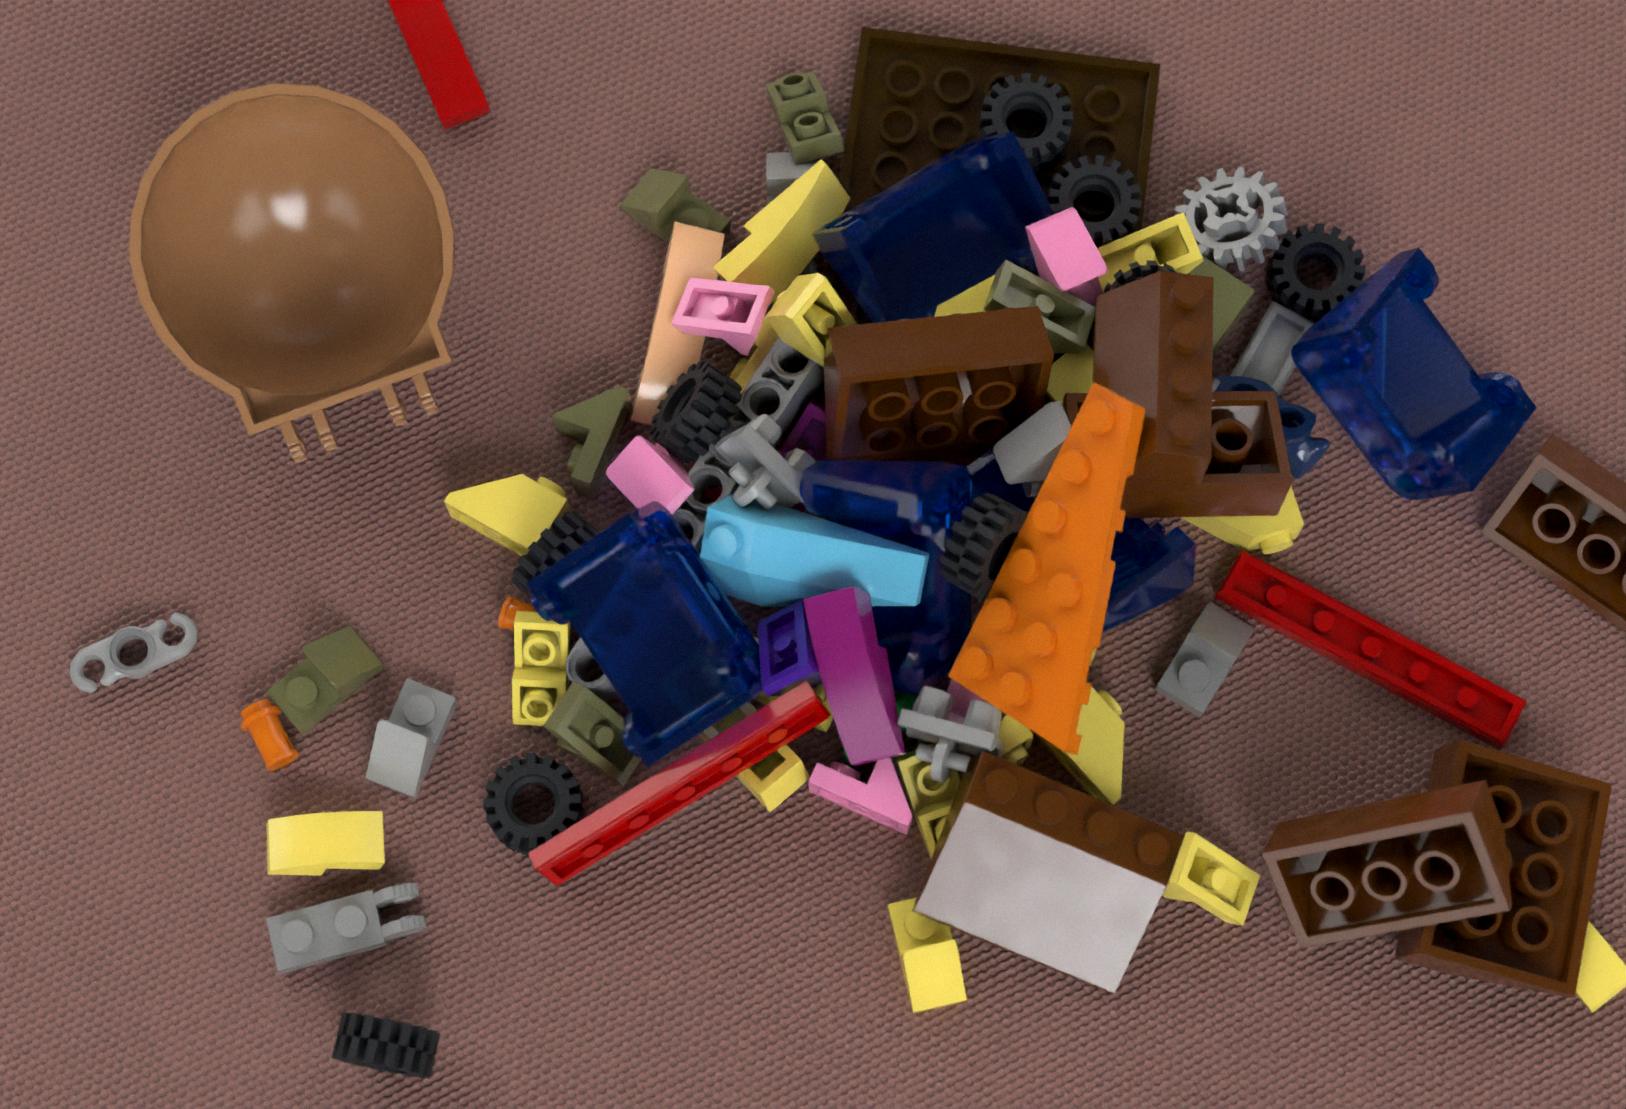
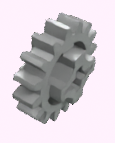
(1232, 219)

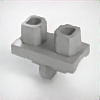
(760, 468)
(930, 724)

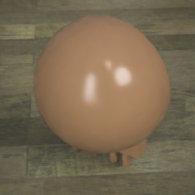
(295, 255)

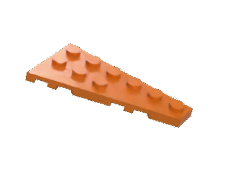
(1053, 591)

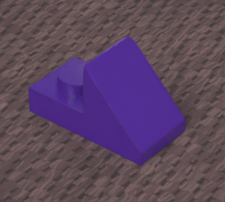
(786, 651)

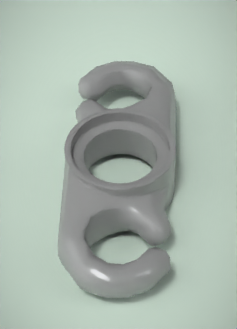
(109, 650)

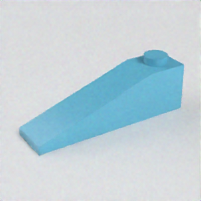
(792, 555)

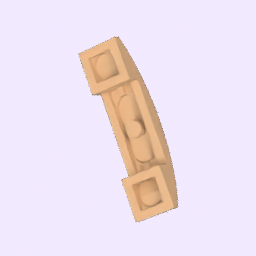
(670, 352)

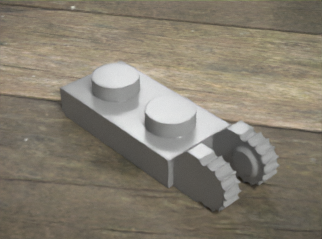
(340, 927)

